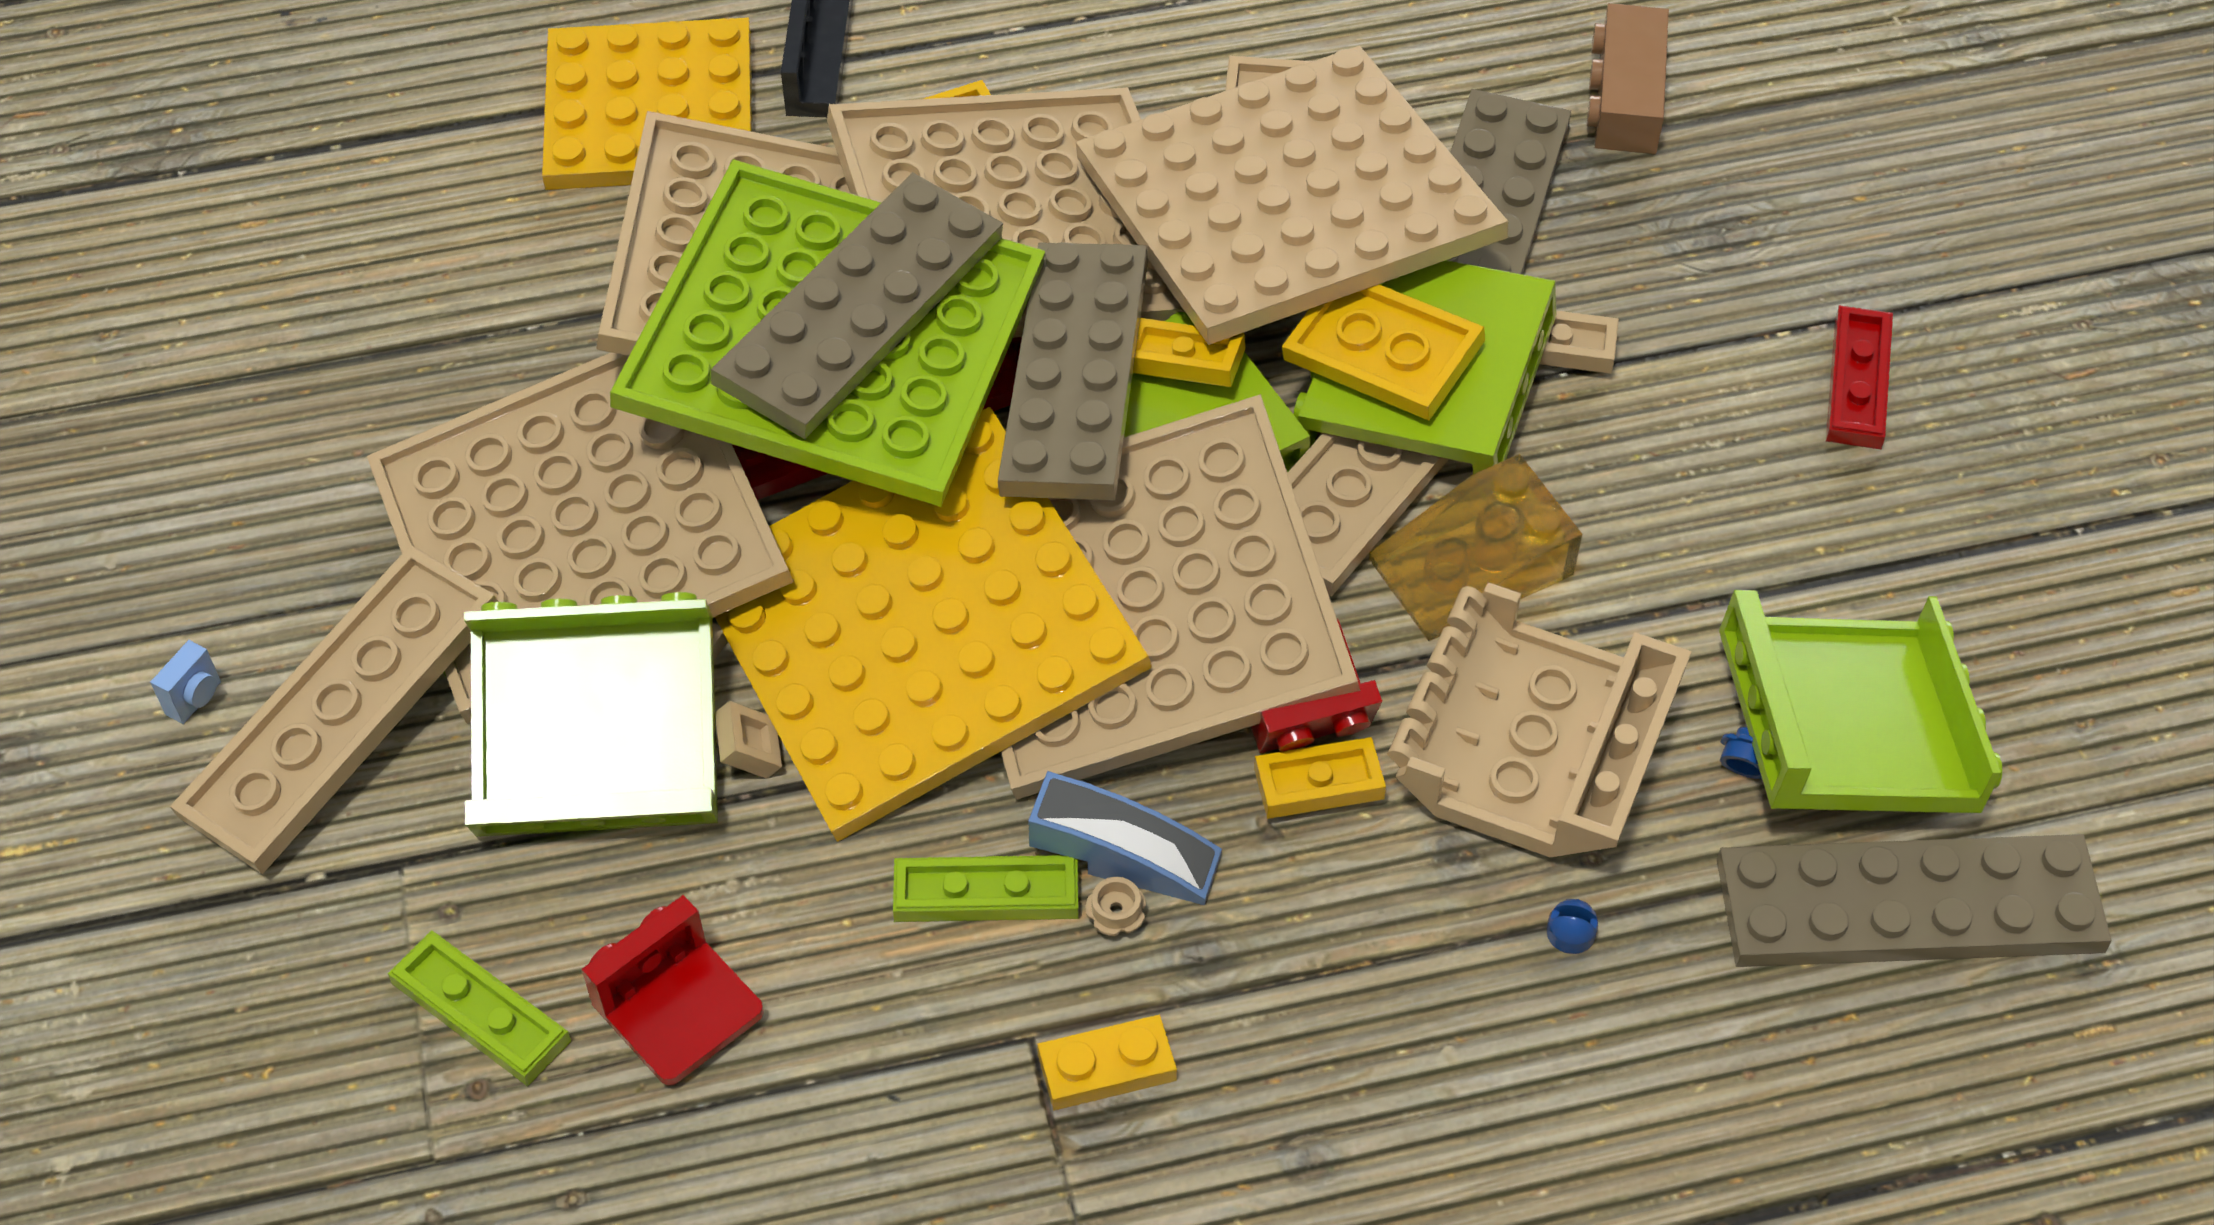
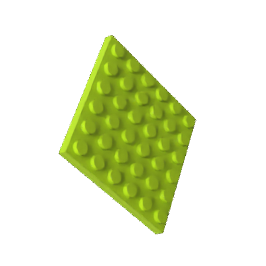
(911, 412)

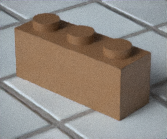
(1629, 78)

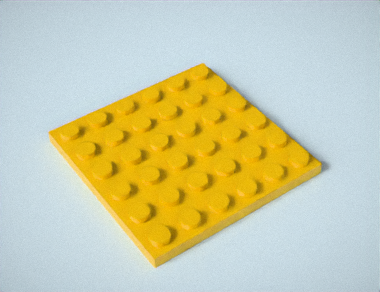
(925, 635)

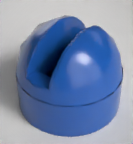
(1572, 926)

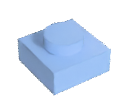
(186, 682)

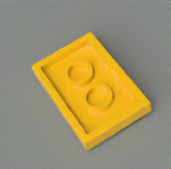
(1386, 347)

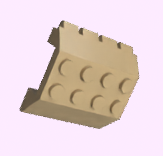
(1533, 728)

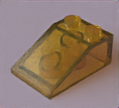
(1486, 530)

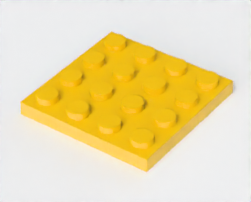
(613, 74)

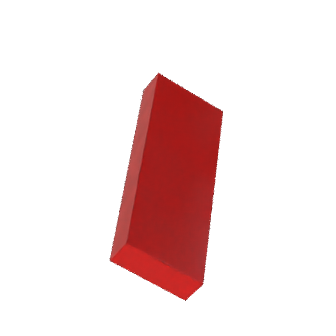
(1859, 377)

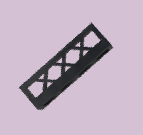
(814, 56)

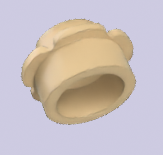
(1116, 892)

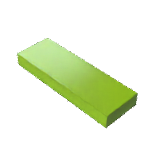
(985, 888)
(479, 1008)

